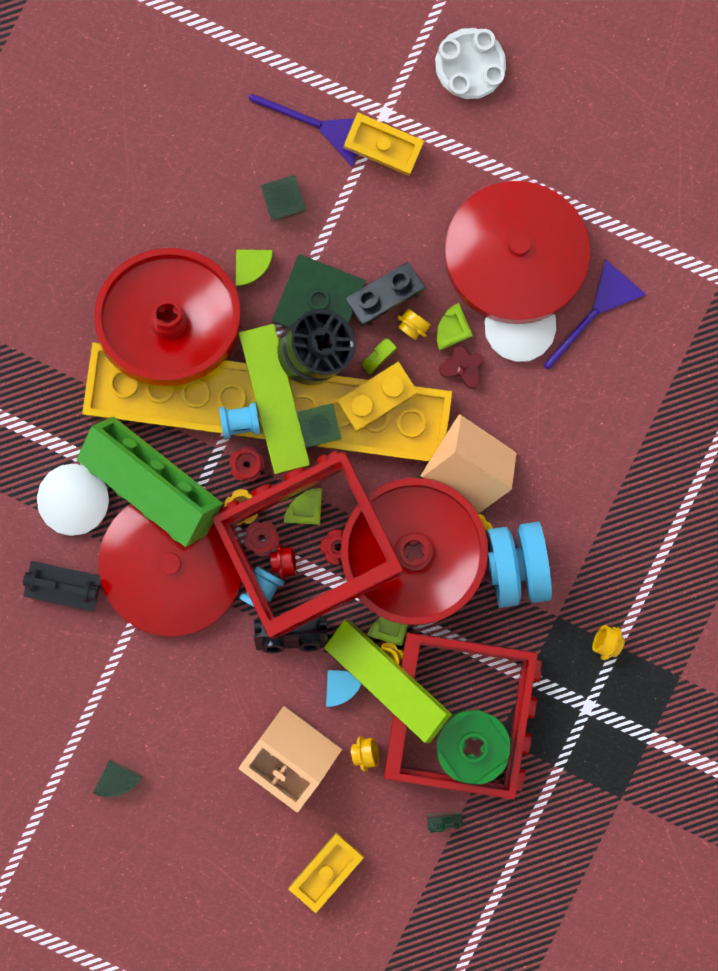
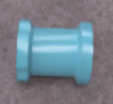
(240, 420)
(268, 583)

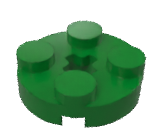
(469, 767)

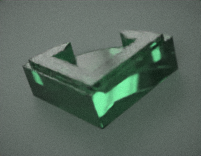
(116, 780)
(440, 821)

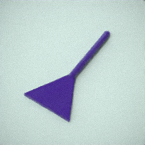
(334, 130)
(612, 291)

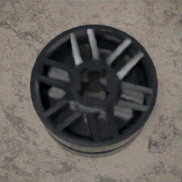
(316, 347)

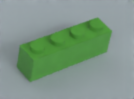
(149, 481)

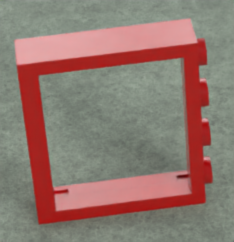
(268, 496)
(519, 739)

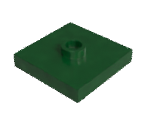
(316, 287)

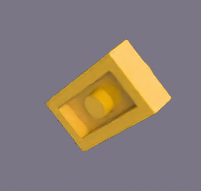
(383, 144)
(377, 396)
(326, 872)

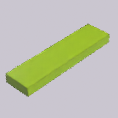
(274, 399)
(387, 681)

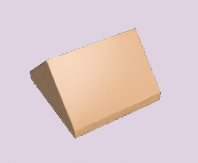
(472, 464)

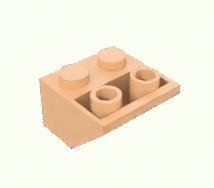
(290, 759)

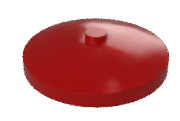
(517, 252)
(167, 316)
(436, 542)
(160, 581)

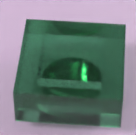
(283, 198)
(319, 425)

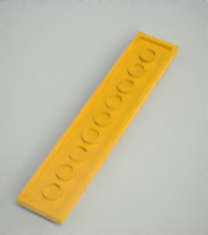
(405, 432)

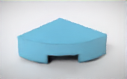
(340, 687)

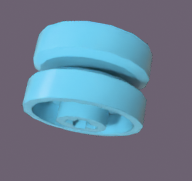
(522, 564)

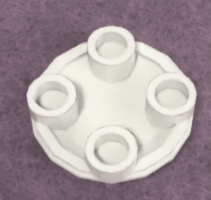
(470, 63)
(520, 341)
(72, 500)

